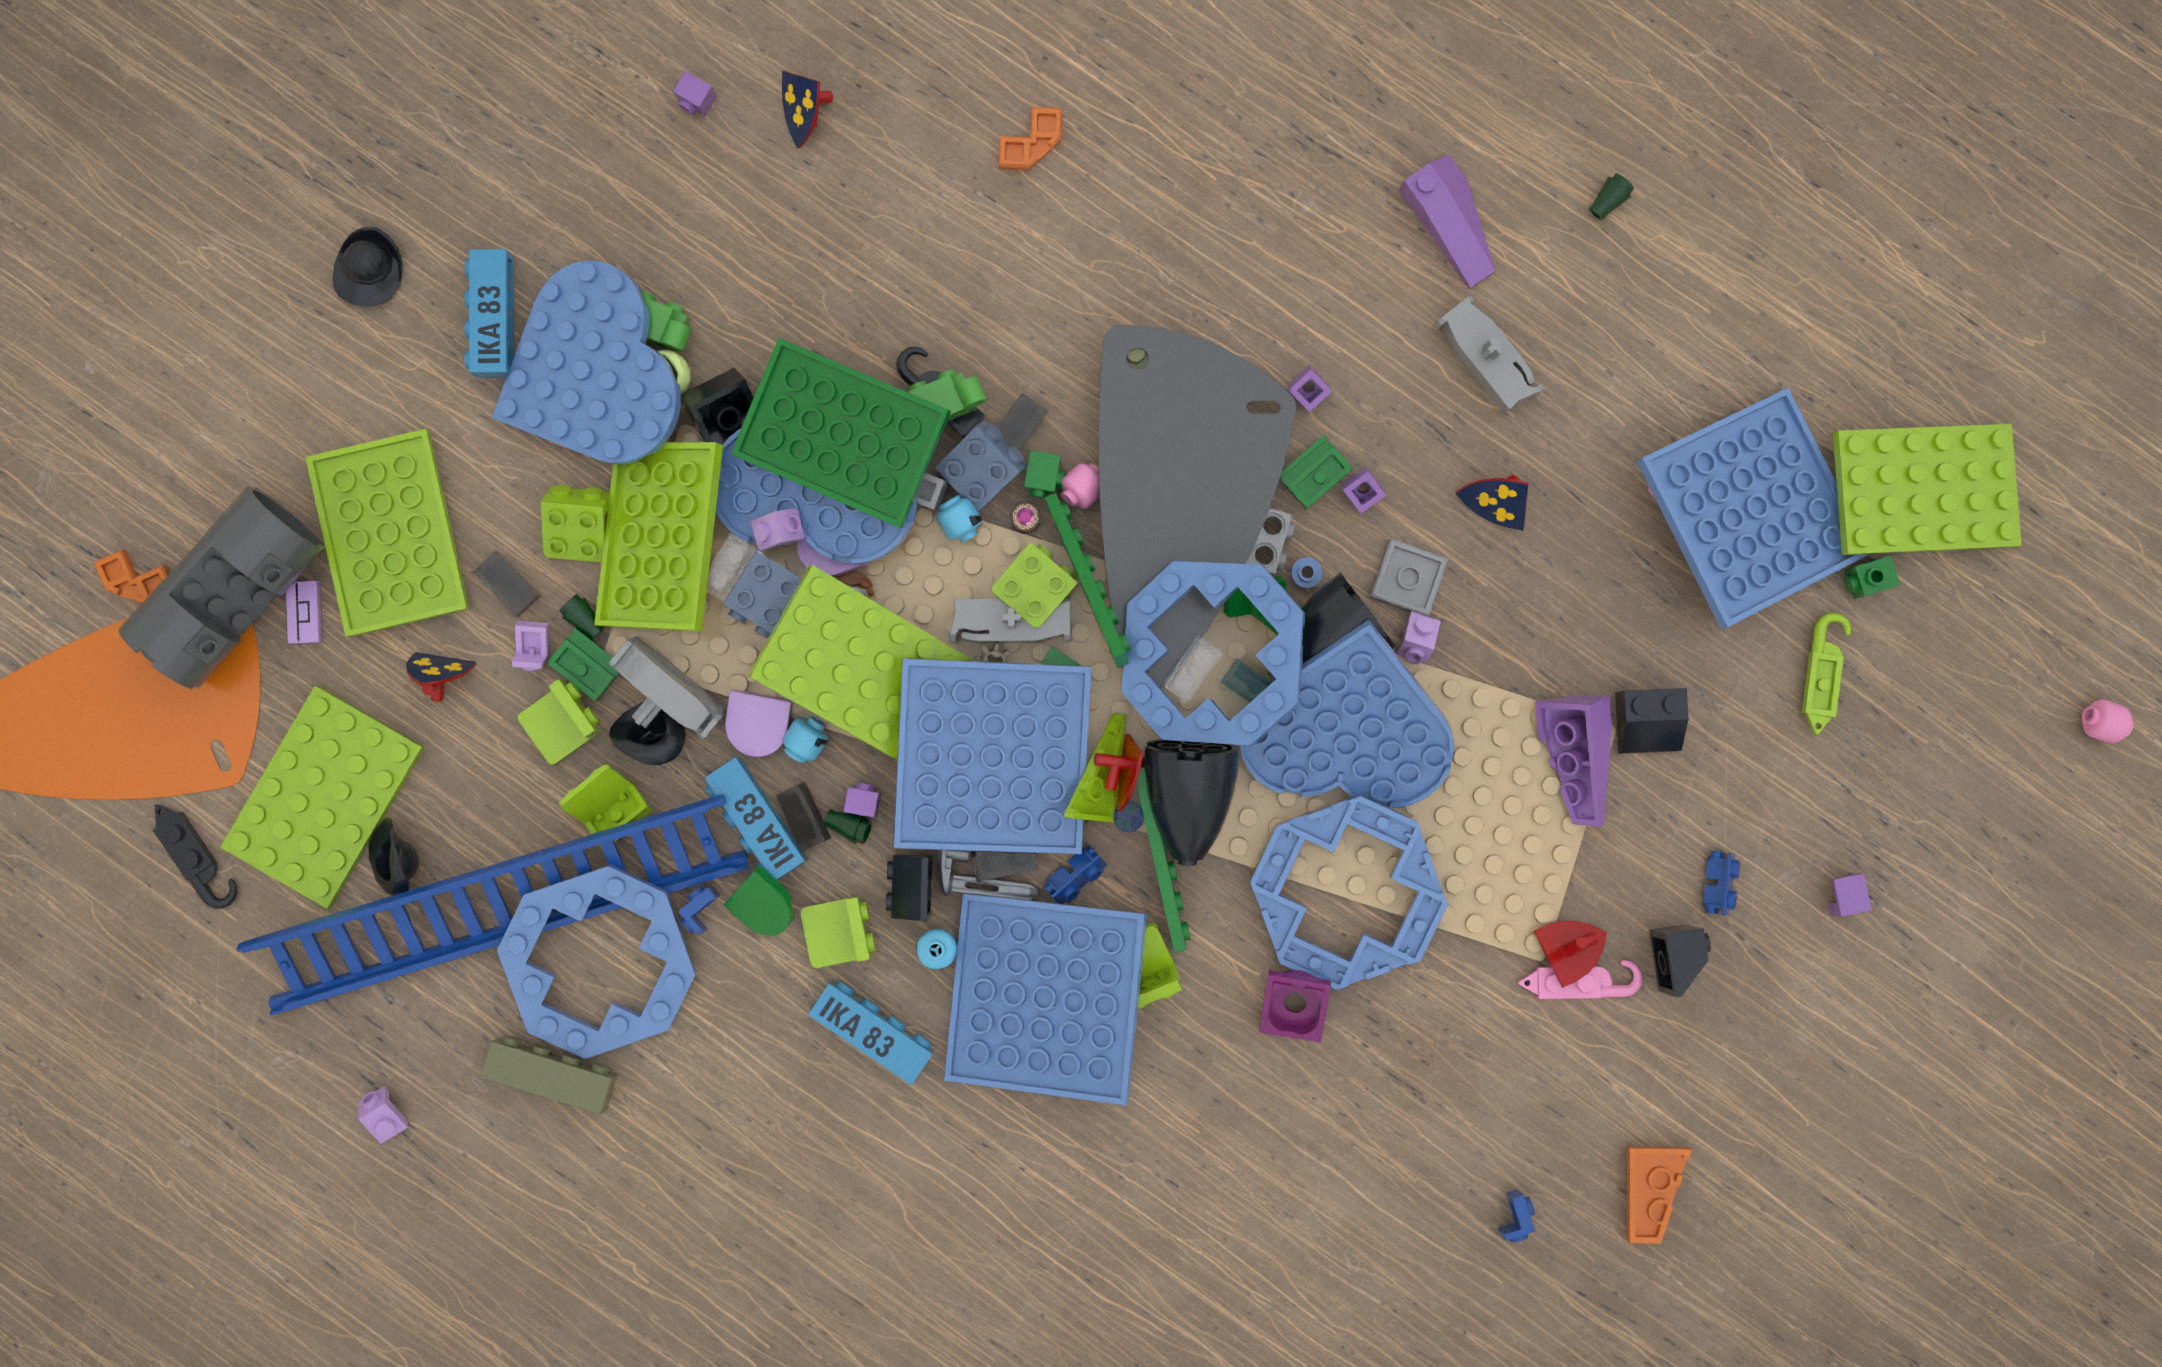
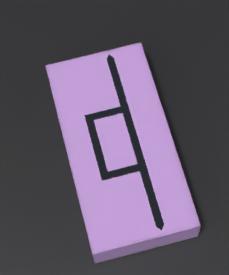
(304, 612)

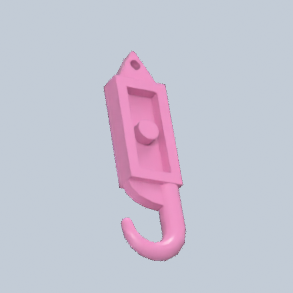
(1593, 985)

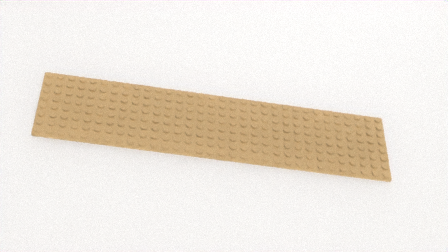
(1490, 827)

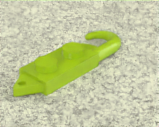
(1823, 674)

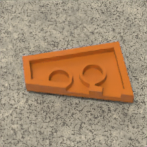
(1651, 1188)

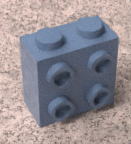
(981, 465)
(762, 593)

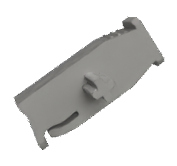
(1488, 355)
(1004, 623)
(665, 689)

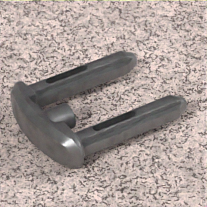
(955, 883)

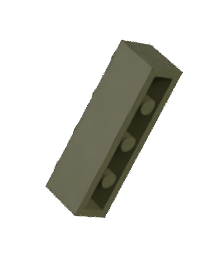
(548, 1074)

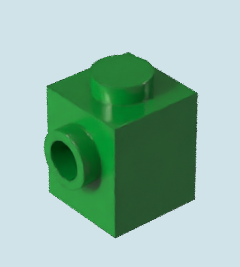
(1043, 474)
(1871, 577)

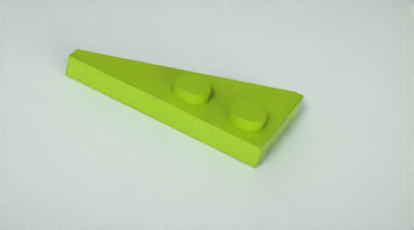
(1091, 798)

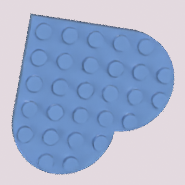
(587, 370)
(828, 525)
(1357, 728)

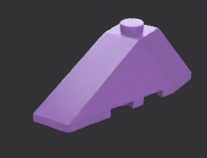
(1448, 212)
(1579, 746)

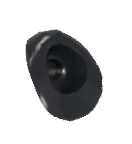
(367, 268)
(651, 745)
(392, 859)

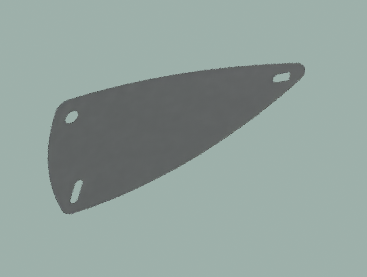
(1182, 468)

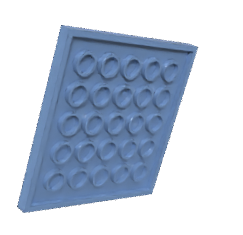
(1750, 507)
(990, 755)
(1046, 998)

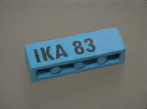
(490, 312)
(755, 818)
(871, 1031)

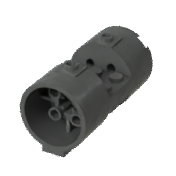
(221, 588)

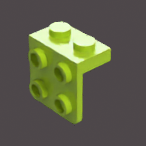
(574, 523)
(1035, 584)
(560, 722)
(605, 801)
(838, 932)
(1159, 972)

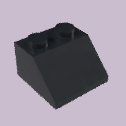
(719, 406)
(1651, 720)
(910, 887)
(1678, 956)

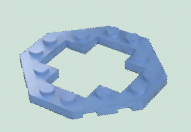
(1280, 656)
(1325, 829)
(532, 982)

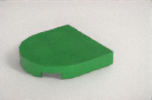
(762, 904)

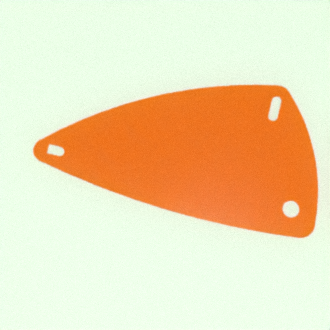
(115, 728)

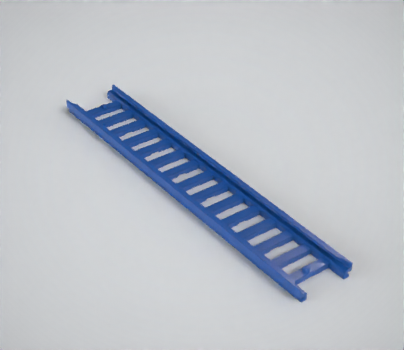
(479, 938)

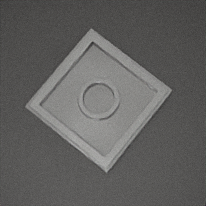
(1409, 577)

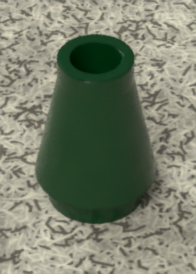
(1611, 196)
(581, 616)
(848, 825)

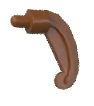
(857, 578)

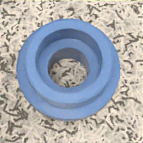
(1297, 576)

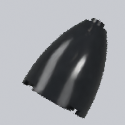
(1331, 615)
(1190, 793)

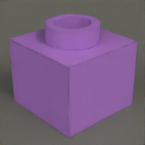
(694, 94)
(1312, 397)
(1367, 498)
(862, 800)

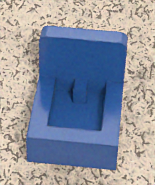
(698, 900)
(1522, 1210)

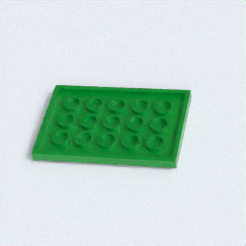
(840, 432)

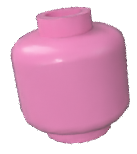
(1081, 486)
(2107, 721)

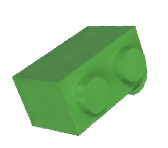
(667, 324)
(952, 393)

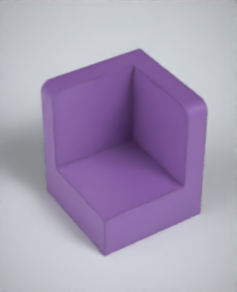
(1850, 895)

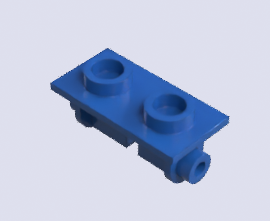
(1724, 871)
(1065, 885)

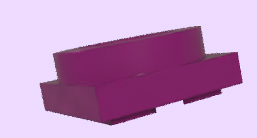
(1281, 1021)

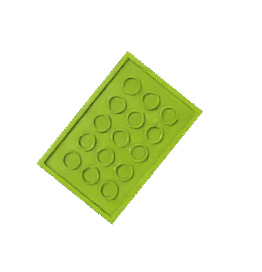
(1926, 489)
(387, 533)
(660, 539)
(844, 658)
(322, 797)

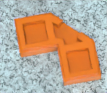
(1026, 152)
(121, 578)

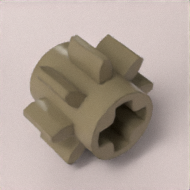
(994, 652)

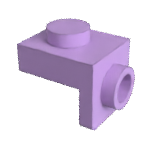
(777, 529)
(1419, 638)
(531, 645)
(380, 1115)

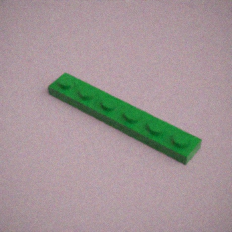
(1093, 589)
(1165, 872)

